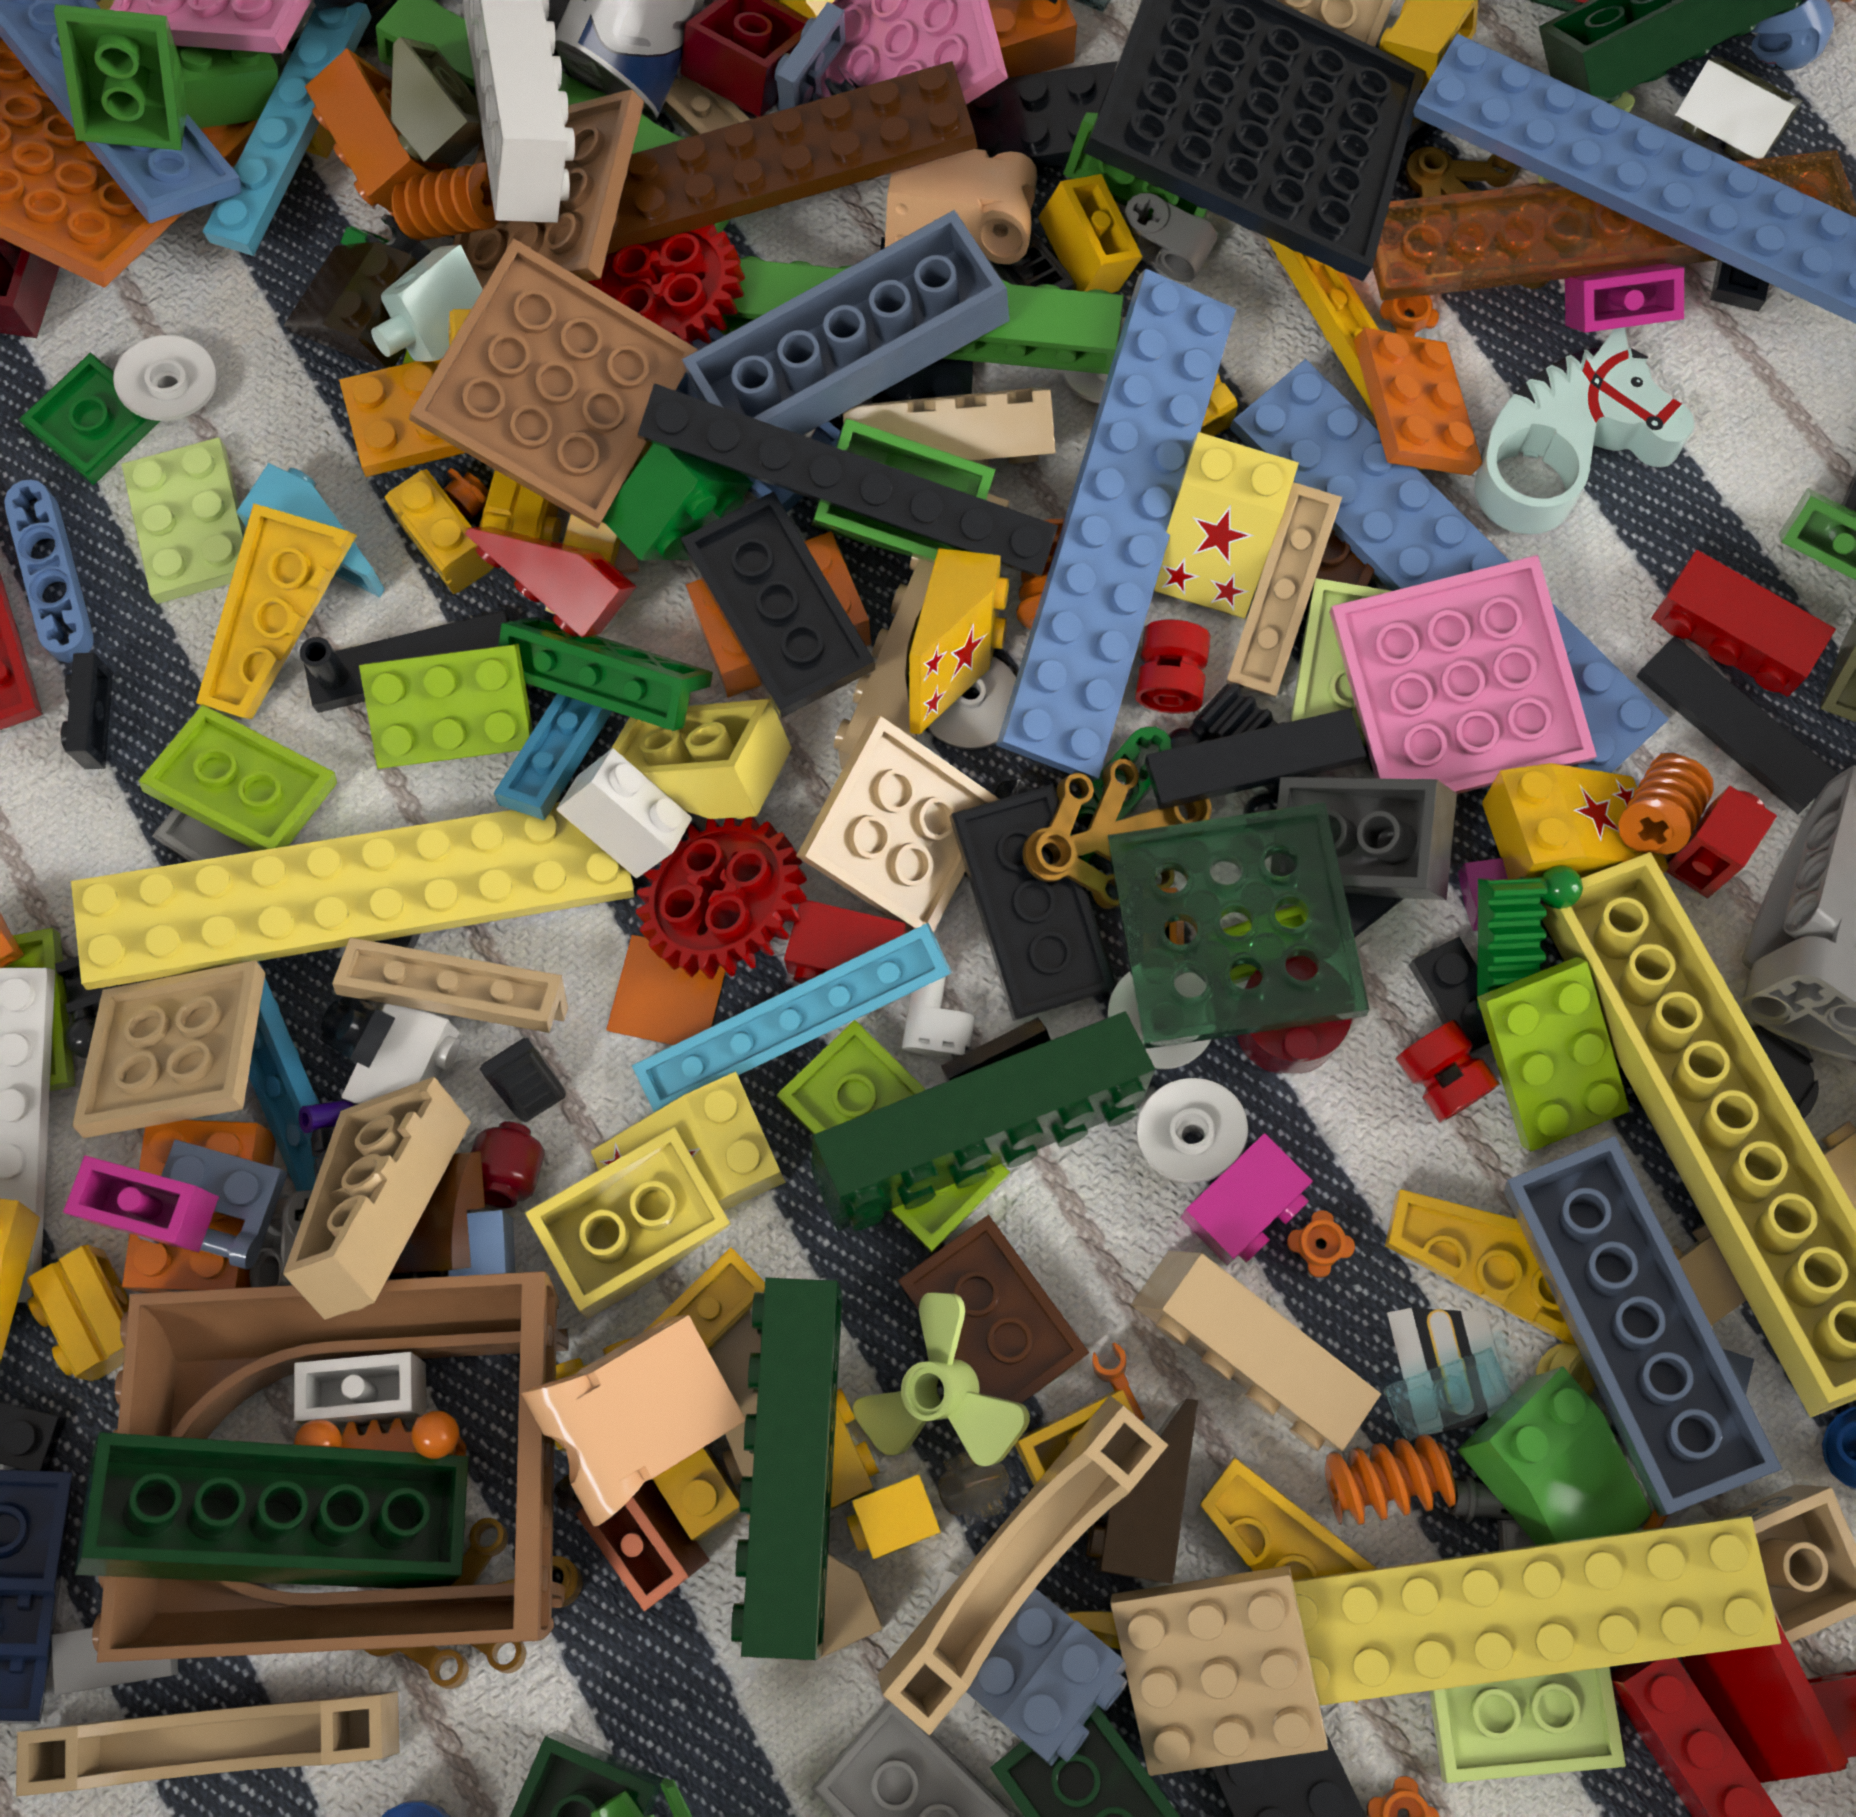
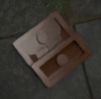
(442, 1233)

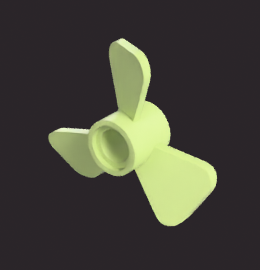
(983, 1422)

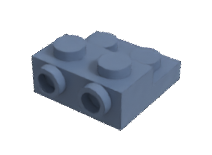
(1047, 1678)

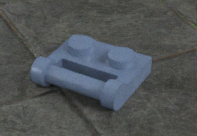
(244, 1191)

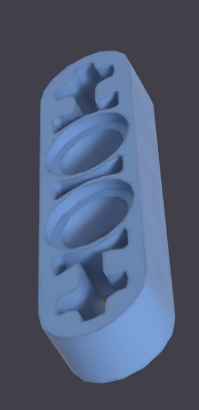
(42, 572)

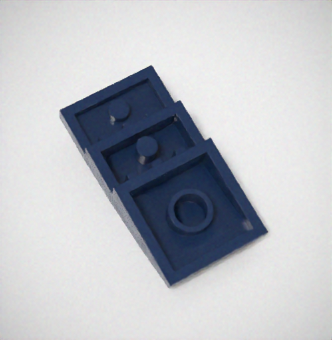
(31, 1564)

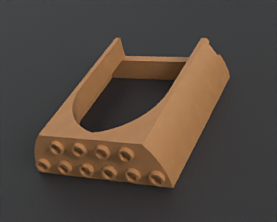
(210, 1350)

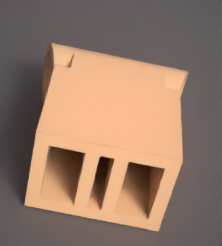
(986, 193)
(635, 1413)

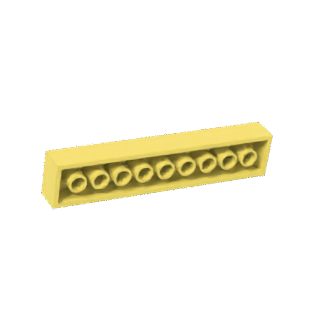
(1723, 1121)

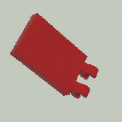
(1768, 1710)

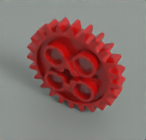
(678, 281)
(715, 884)

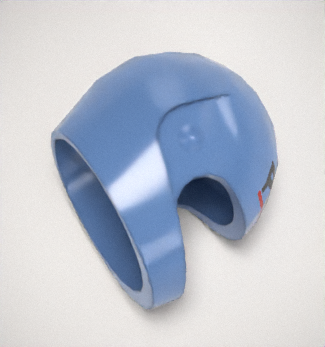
(1794, 37)

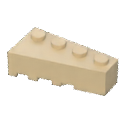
(971, 425)
(372, 1194)
(1256, 1348)

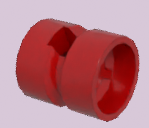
(1173, 666)
(1437, 1054)

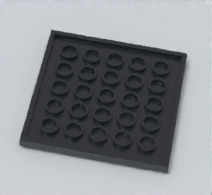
(1262, 122)

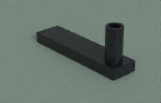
(336, 676)

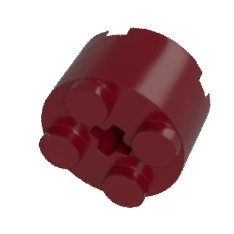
(1294, 1048)

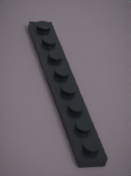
(845, 480)

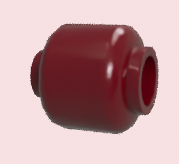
(509, 1163)

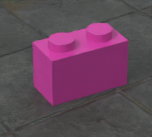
(1624, 297)
(1247, 1200)
(141, 1203)

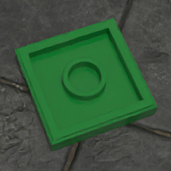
(86, 420)

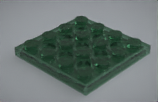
(1223, 1007)

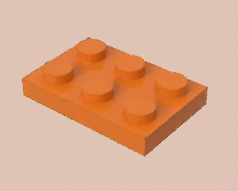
(1417, 402)

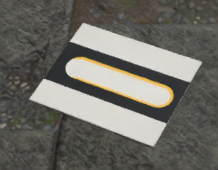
(1438, 1337)

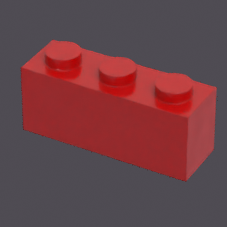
(1743, 624)
(1689, 1741)

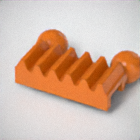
(432, 1436)

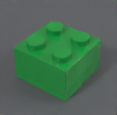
(670, 499)

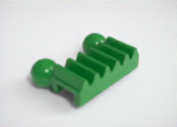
(1511, 923)

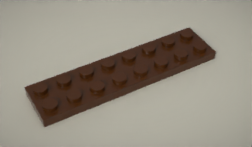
(792, 155)

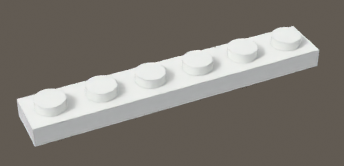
(24, 1093)

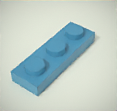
(550, 756)

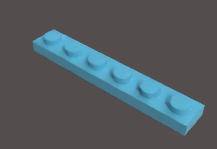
(283, 131)
(794, 1016)

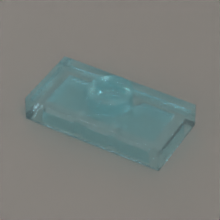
(1448, 1394)

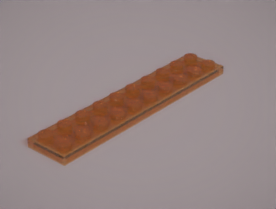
(1550, 233)

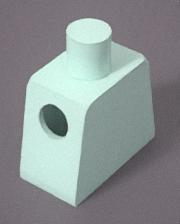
(422, 303)

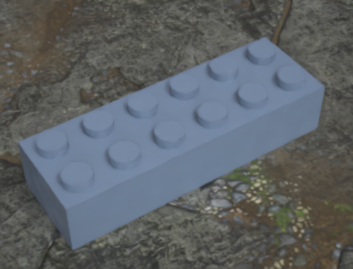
(856, 331)
(1640, 1328)

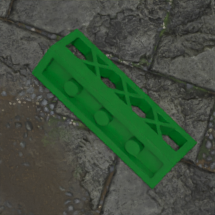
(605, 672)

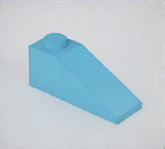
(296, 494)

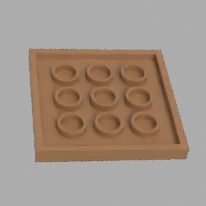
(580, 239)
(551, 383)

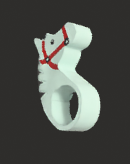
(1565, 410)

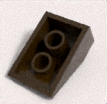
(347, 302)
(1144, 1528)

